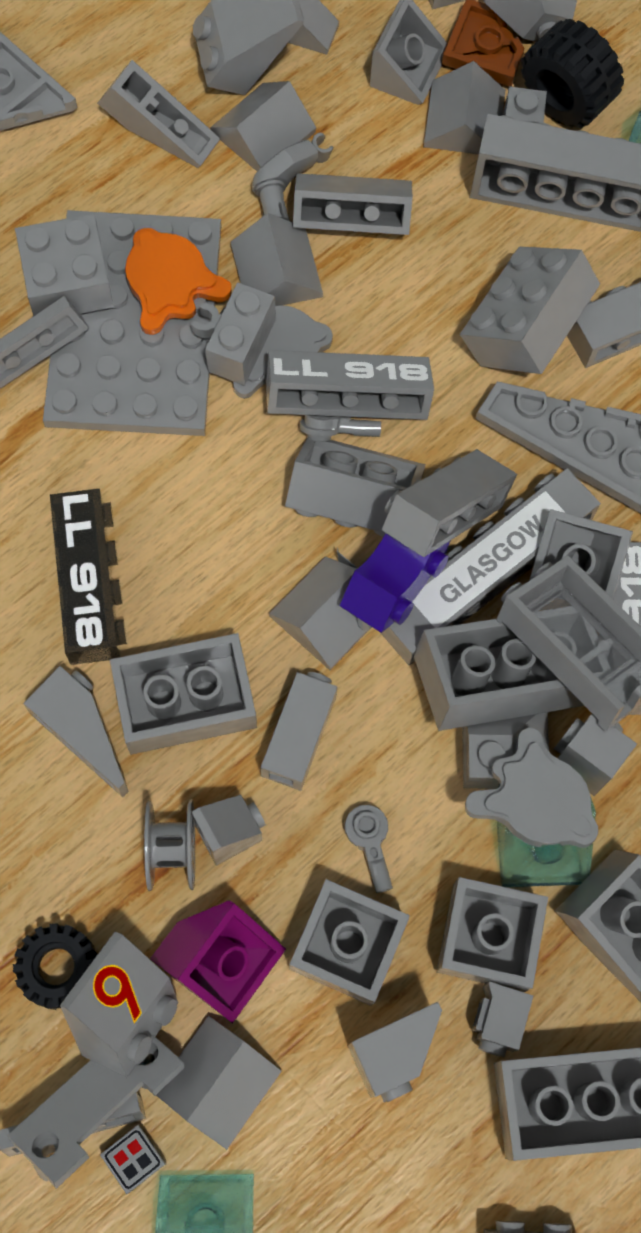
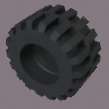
(575, 71)

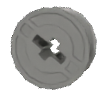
(169, 845)

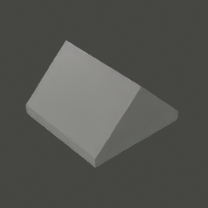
(407, 54)
(460, 109)
(265, 123)
(277, 260)
(590, 544)
(314, 614)
(219, 1082)

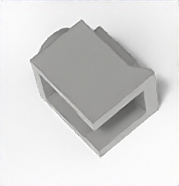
(501, 1019)

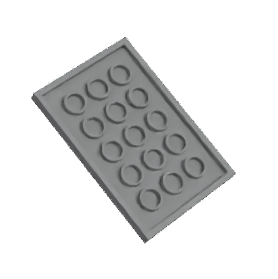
(115, 371)

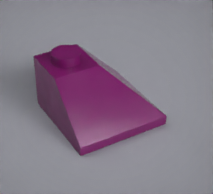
(219, 957)

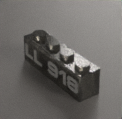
(85, 576)

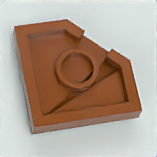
(485, 40)

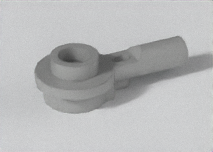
(323, 427)
(366, 829)

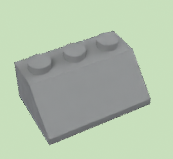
(348, 483)

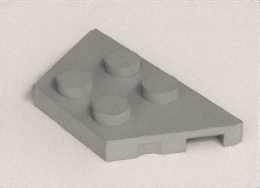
(27, 90)

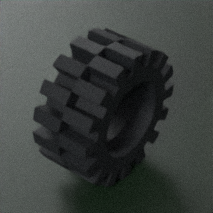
(36, 947)

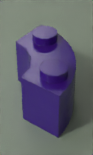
(389, 582)

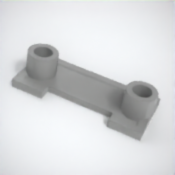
(82, 1107)

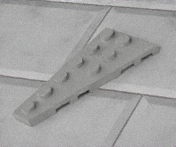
(587, 440)

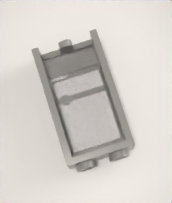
(579, 637)

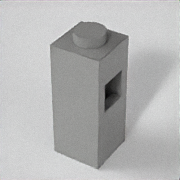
(299, 730)

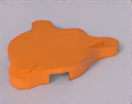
(168, 276)

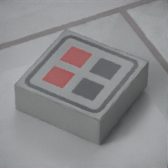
(133, 1159)

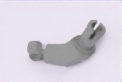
(279, 171)

